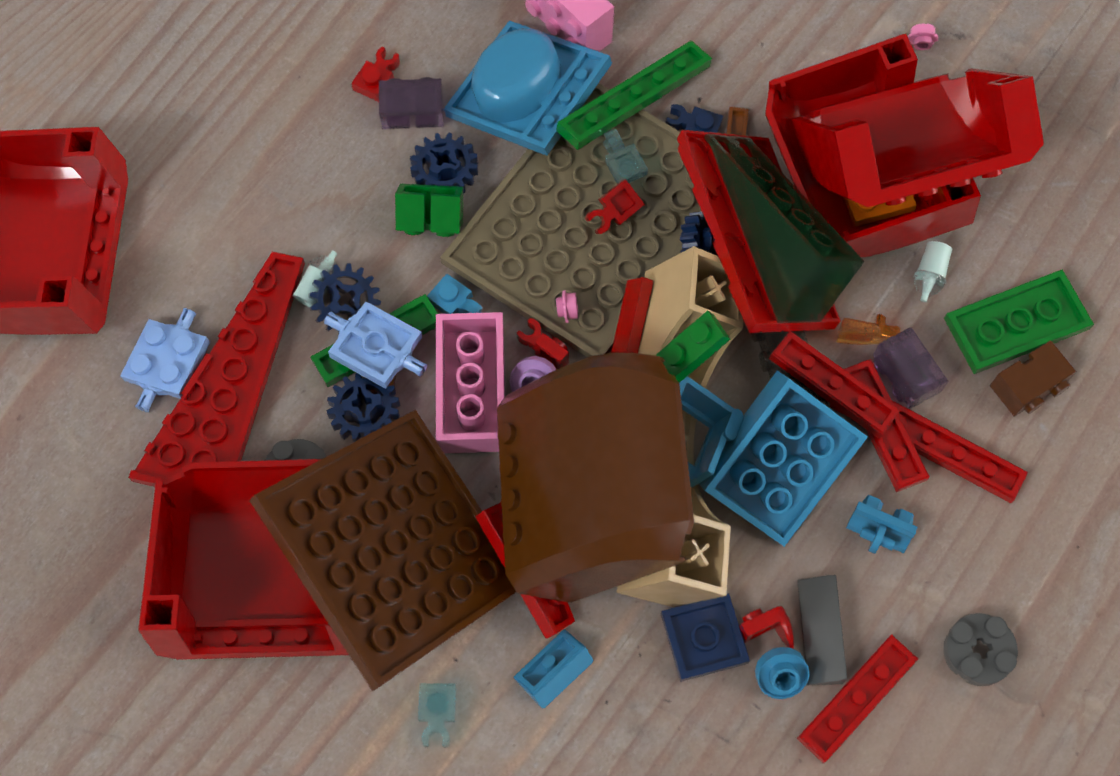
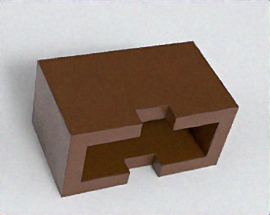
(1027, 383)

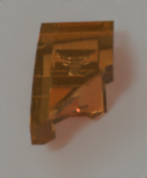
(865, 333)

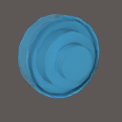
(782, 673)

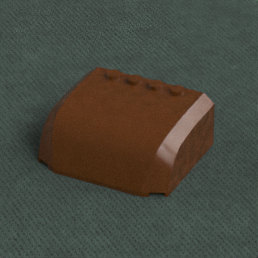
(593, 476)

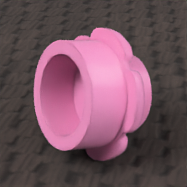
(922, 36)
(567, 306)

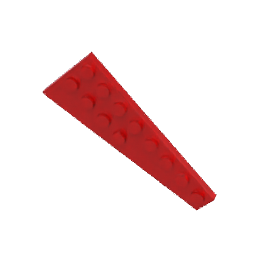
(228, 385)

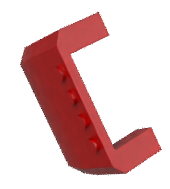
(840, 80)
(922, 136)
(58, 229)
(219, 576)

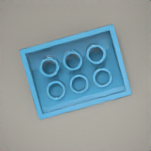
(782, 458)

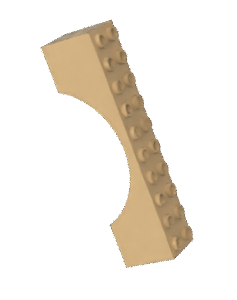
(680, 294)

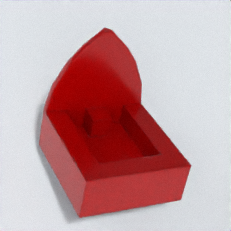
(758, 623)

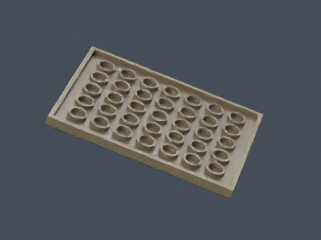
(536, 242)

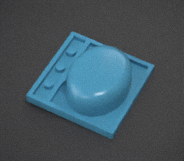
(527, 86)

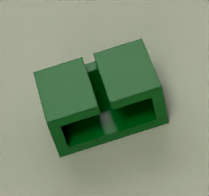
(429, 208)

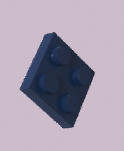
(704, 637)

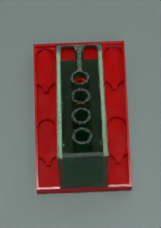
(771, 240)

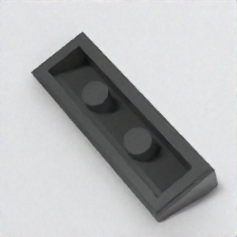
(822, 630)

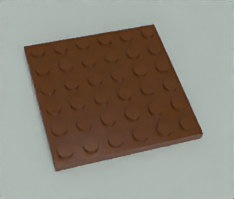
(387, 546)

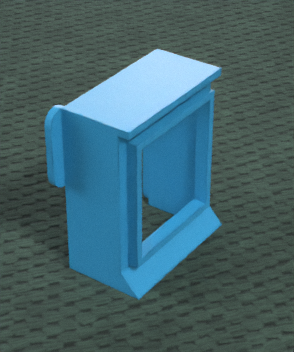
(718, 417)

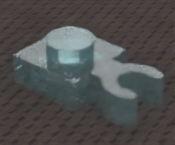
(436, 707)

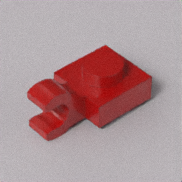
(545, 347)

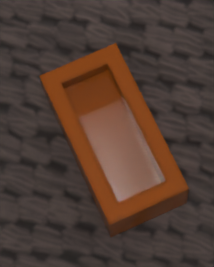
(737, 121)

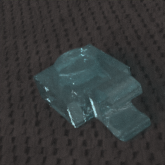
(622, 160)

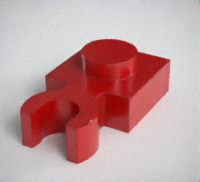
(371, 73)
(617, 204)

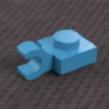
(453, 297)

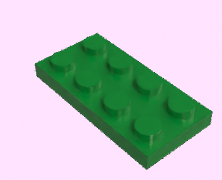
(1018, 321)

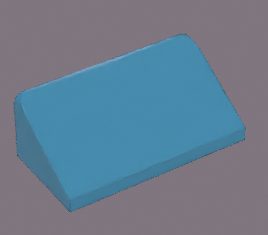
(554, 668)

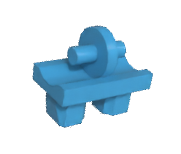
(881, 528)

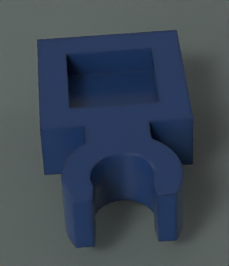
(696, 121)

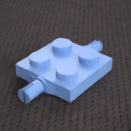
(375, 344)
(164, 359)

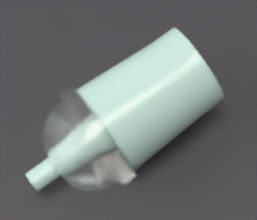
(932, 269)
(312, 273)

